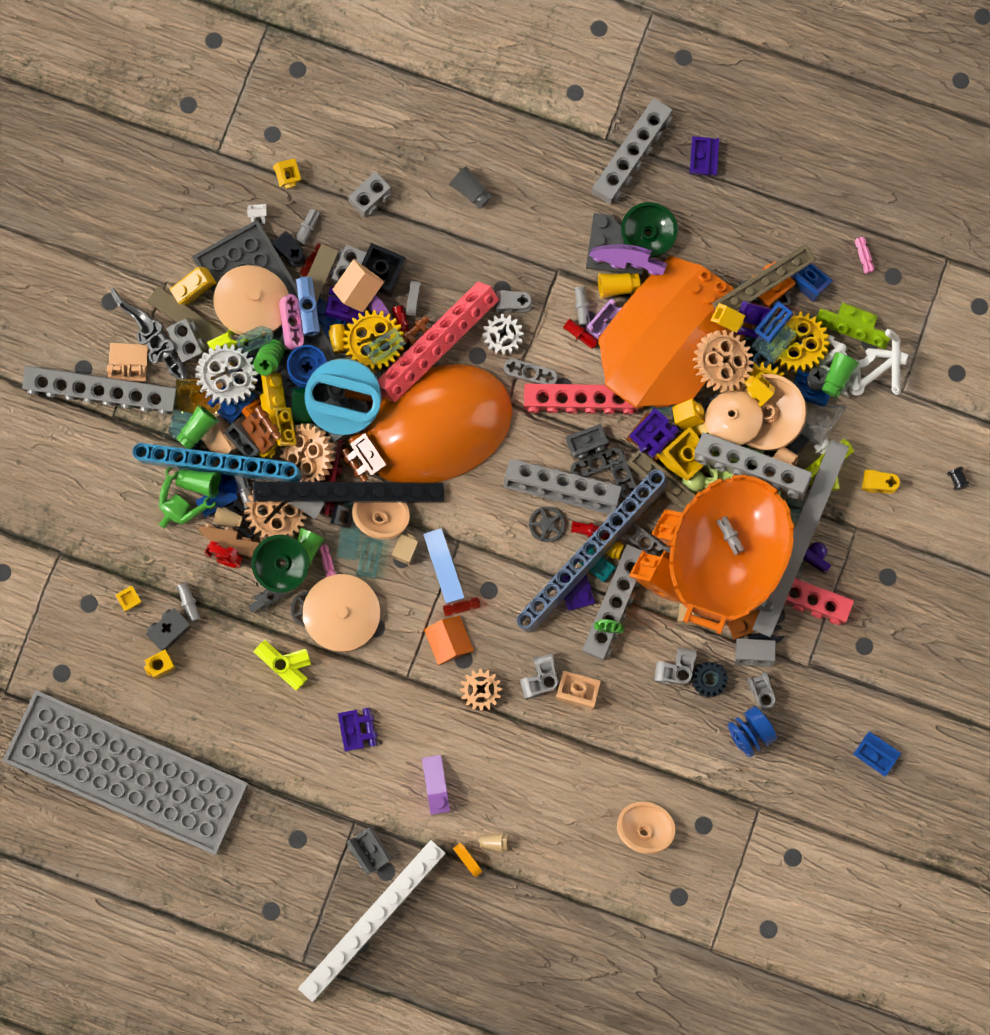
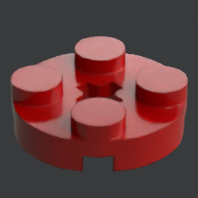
(227, 557)

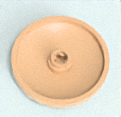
(249, 299)
(782, 415)
(341, 613)

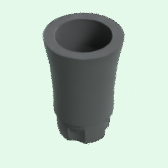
(471, 188)

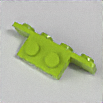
(854, 323)

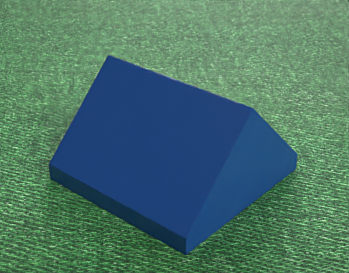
(811, 281)

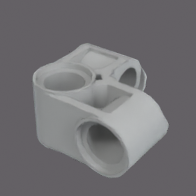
(668, 673)
(534, 685)

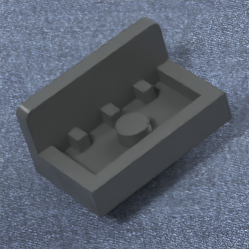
(587, 441)
(369, 851)

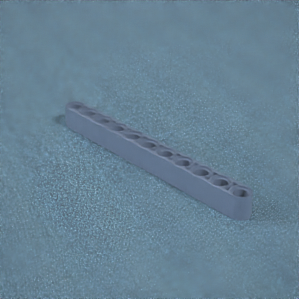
(594, 541)

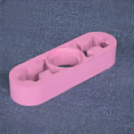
(295, 315)

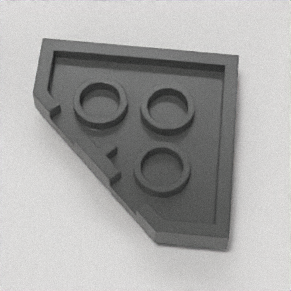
(606, 232)

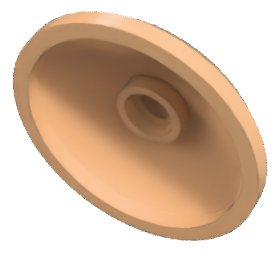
(736, 429)
(393, 518)
(649, 820)

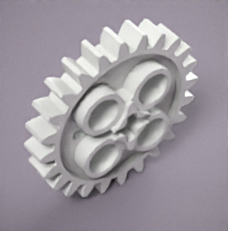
(220, 359)

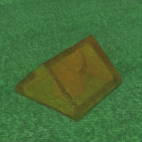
(190, 396)

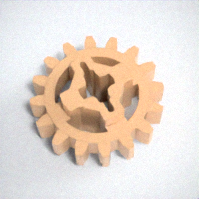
(474, 684)

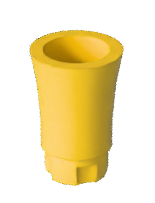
(617, 284)

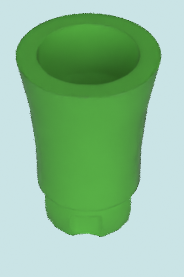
(839, 374)
(197, 427)
(199, 481)
(310, 542)

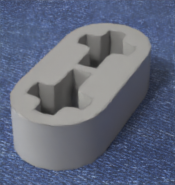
(413, 298)

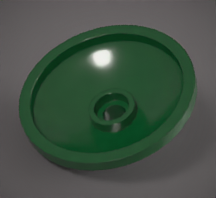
(652, 218)
(267, 564)

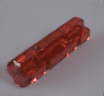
(305, 270)
(461, 606)

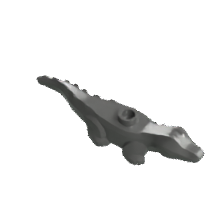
(154, 337)

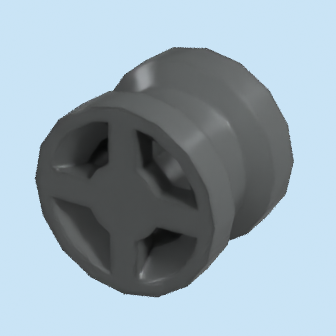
(812, 380)

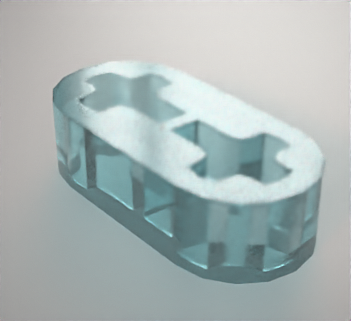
(256, 342)

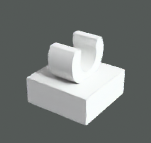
(257, 211)

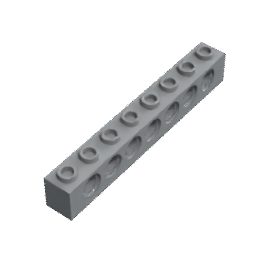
(32, 384)

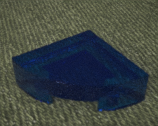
(228, 484)

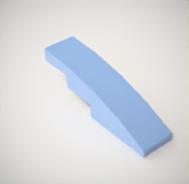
(443, 566)

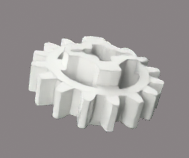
(496, 331)

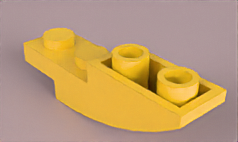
(274, 403)

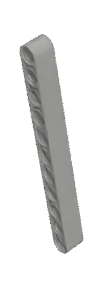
(803, 532)

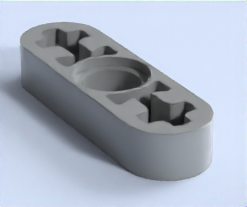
(515, 374)

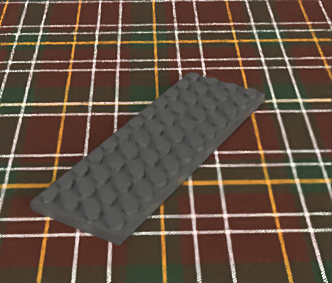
(253, 247)

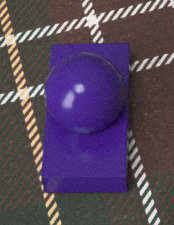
(815, 556)

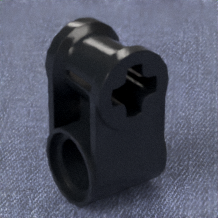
(288, 248)

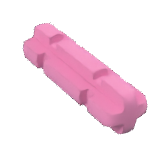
(864, 255)
(326, 560)

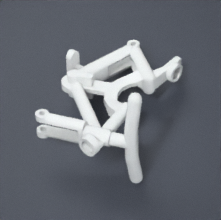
(857, 385)

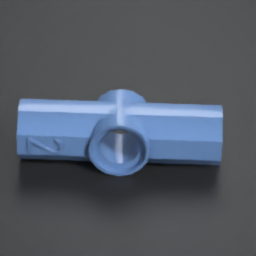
(306, 295)

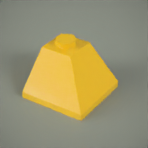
(679, 454)

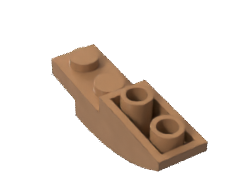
(229, 538)

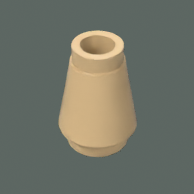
(227, 517)
(495, 842)

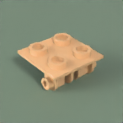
(128, 362)

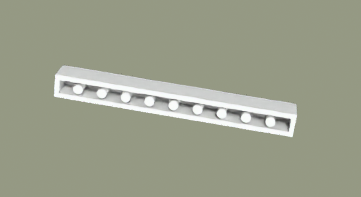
(371, 921)

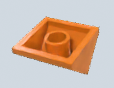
(448, 639)

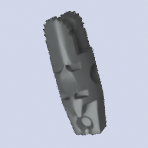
(263, 602)

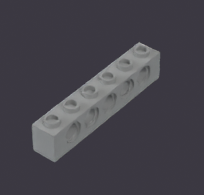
(654, 111)
(746, 457)
(552, 488)
(592, 646)

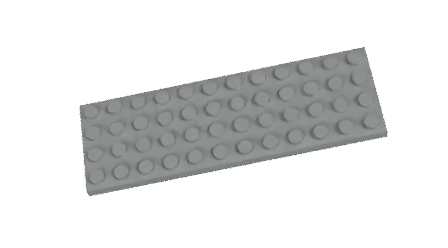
(125, 772)

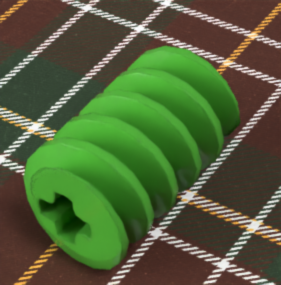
(269, 357)

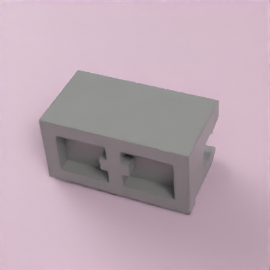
(755, 652)

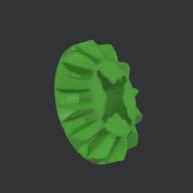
(609, 626)

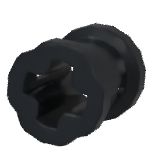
(958, 478)

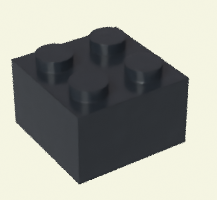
(385, 265)

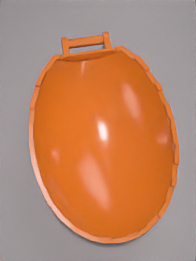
(441, 425)
(704, 566)

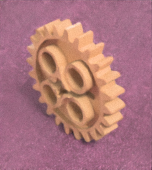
(712, 372)
(310, 454)
(288, 522)

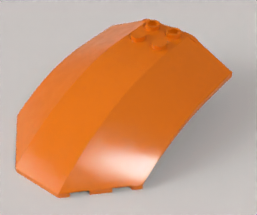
(655, 334)

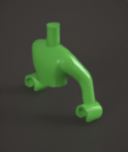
(176, 507)

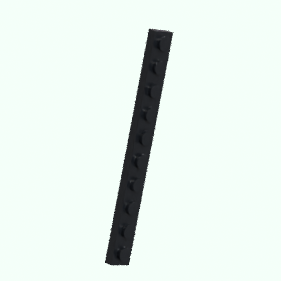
(348, 492)

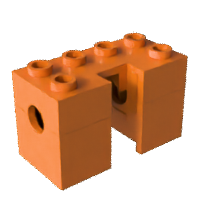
(654, 571)

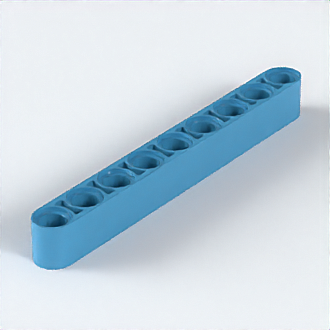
(208, 459)

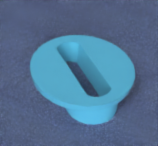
(347, 375)

